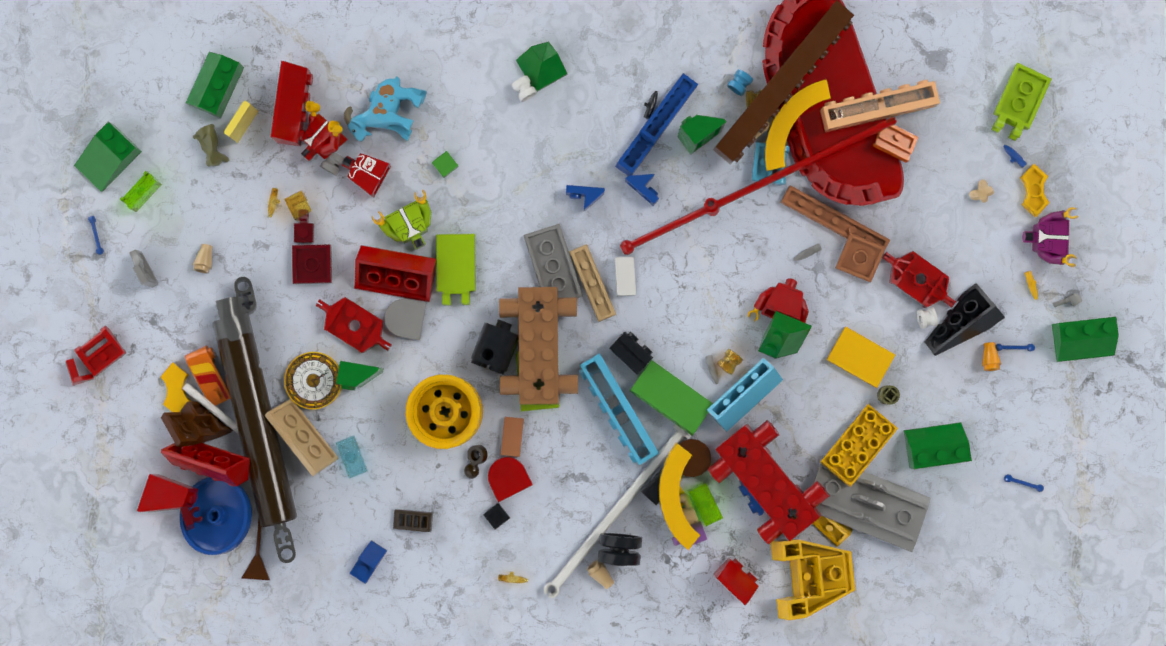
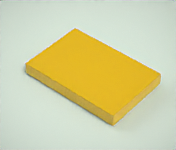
(860, 357)

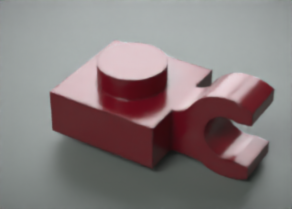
(304, 230)

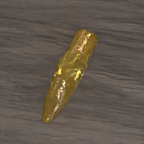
(273, 201)
(511, 578)

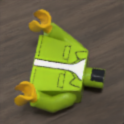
(408, 222)

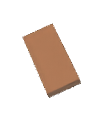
(512, 436)

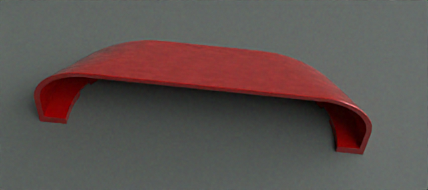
(860, 171)

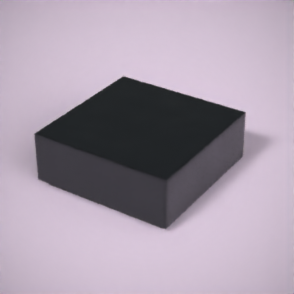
(496, 516)

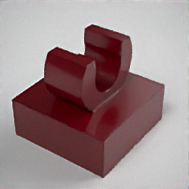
(188, 517)

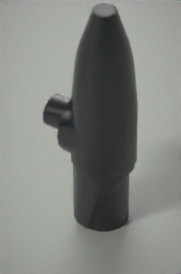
(650, 105)

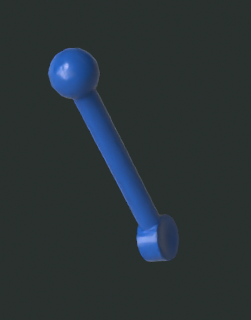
(92, 220)
(1030, 347)
(1008, 478)

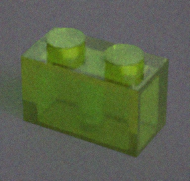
(705, 504)

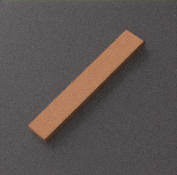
(828, 216)

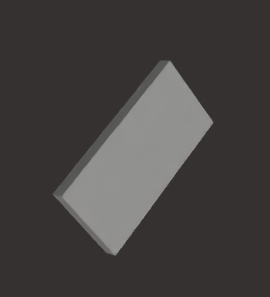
(553, 261)

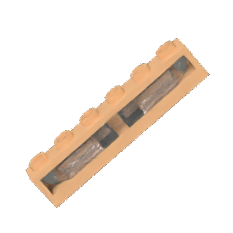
(879, 106)

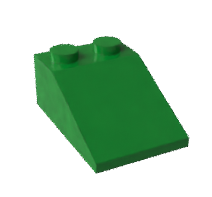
(106, 156)

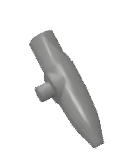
(808, 252)
(712, 368)

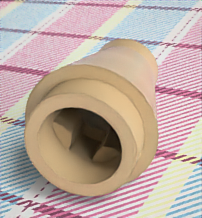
(203, 260)
(600, 573)

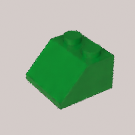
(783, 336)
(356, 375)

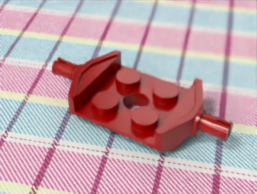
(904, 277)
(339, 319)

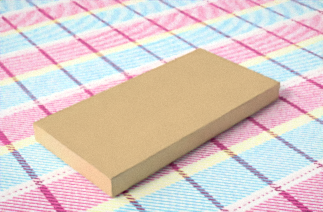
(301, 437)

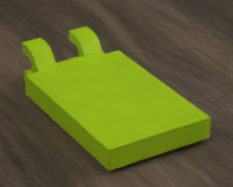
(1020, 100)
(456, 266)

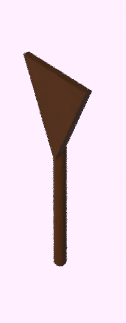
(256, 568)

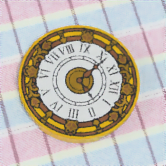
(312, 380)

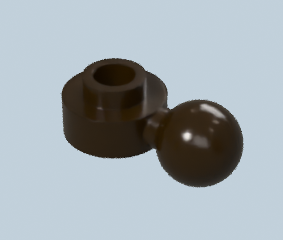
(472, 469)

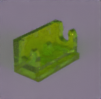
(141, 191)

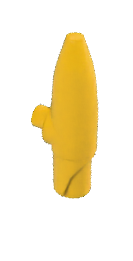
(1031, 284)

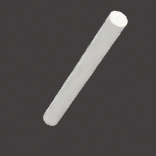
(211, 407)

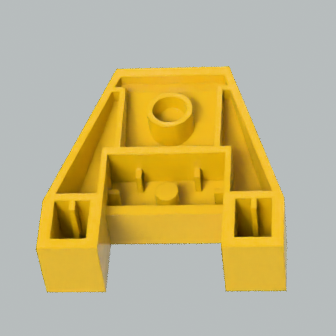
(817, 574)

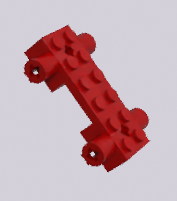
(768, 482)

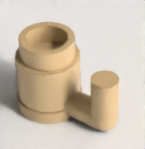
(688, 511)

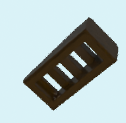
(428, 524)

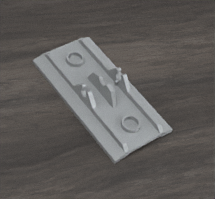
(874, 507)

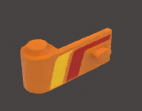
(207, 375)

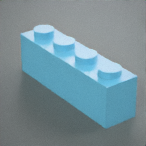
(745, 394)

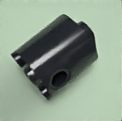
(496, 341)

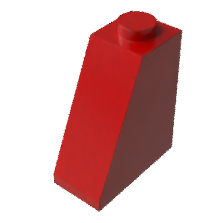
(166, 494)

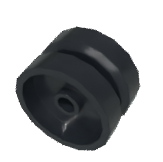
(619, 552)

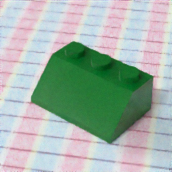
(215, 84)
(699, 130)
(1085, 339)
(937, 446)

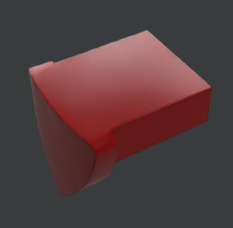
(73, 373)

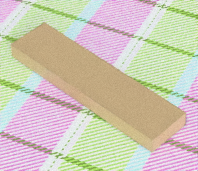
(592, 283)

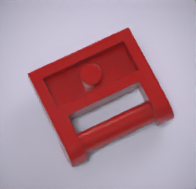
(103, 356)

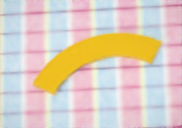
(786, 118)
(670, 497)

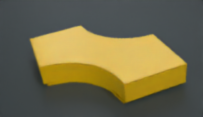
(1034, 182)
(175, 380)

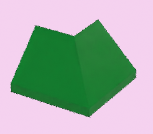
(541, 65)

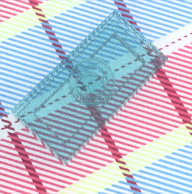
(351, 457)

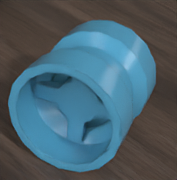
(740, 82)

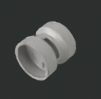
(332, 163)

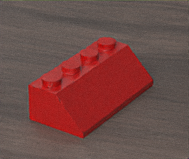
(290, 104)
(394, 273)
(209, 461)

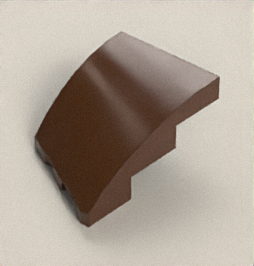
(194, 425)

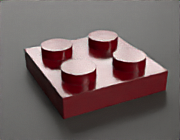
(312, 264)

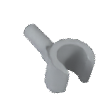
(1073, 298)

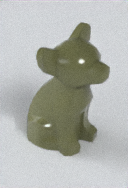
(208, 140)

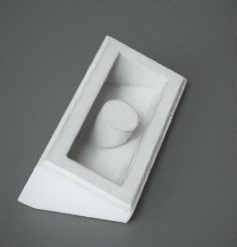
(625, 276)

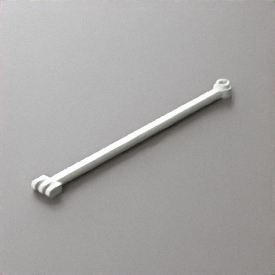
(615, 511)

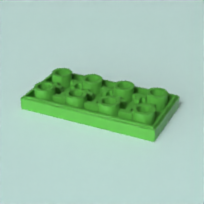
(671, 397)

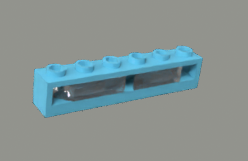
(619, 409)

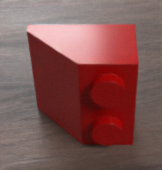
(736, 580)

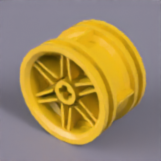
(419, 421)

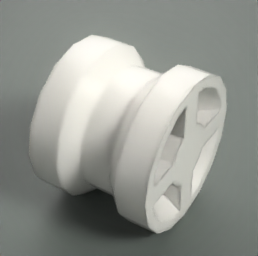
(927, 317)

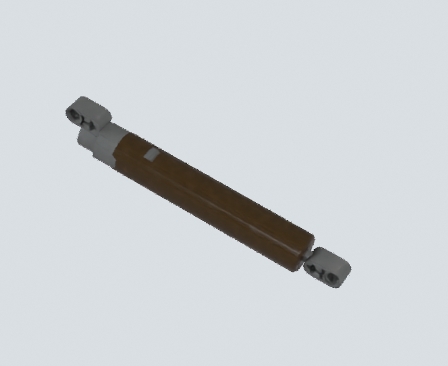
(250, 405)

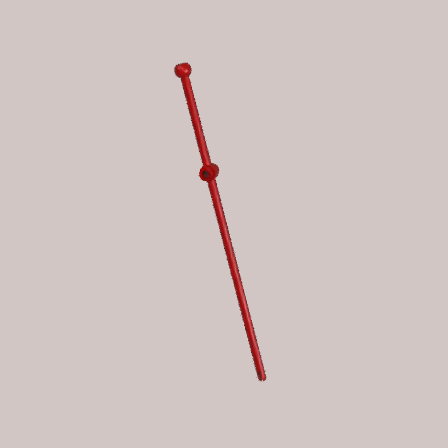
(713, 206)

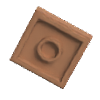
(860, 257)

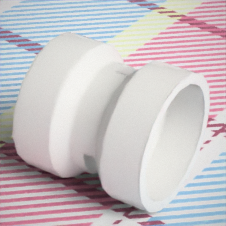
(524, 88)

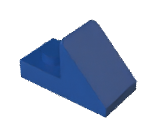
(639, 183)
(591, 194)
(368, 562)

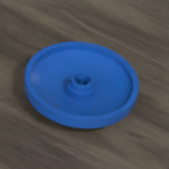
(225, 517)

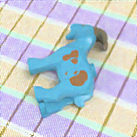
(384, 109)

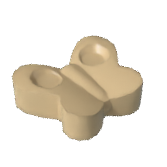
(982, 192)

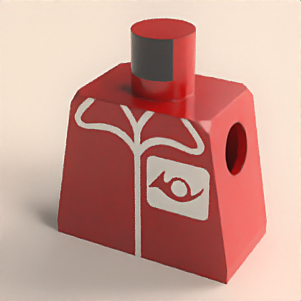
(367, 172)

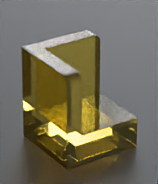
(298, 205)

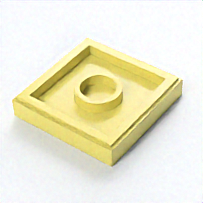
(241, 121)

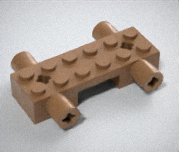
(538, 345)

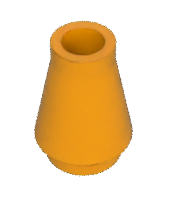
(991, 359)

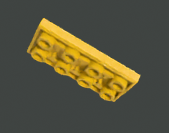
(859, 445)

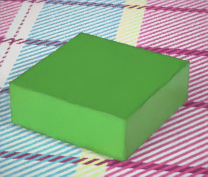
(445, 164)

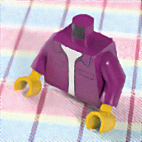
(1051, 237)

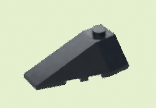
(969, 318)

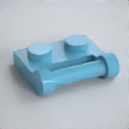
(759, 168)

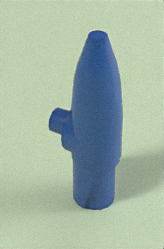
(1015, 157)

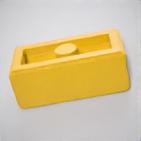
(833, 530)

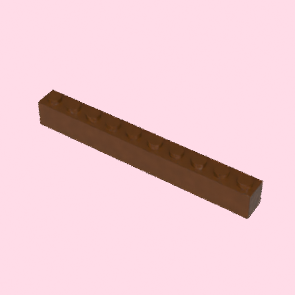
(783, 82)

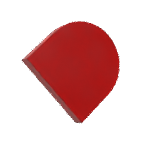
(508, 477)

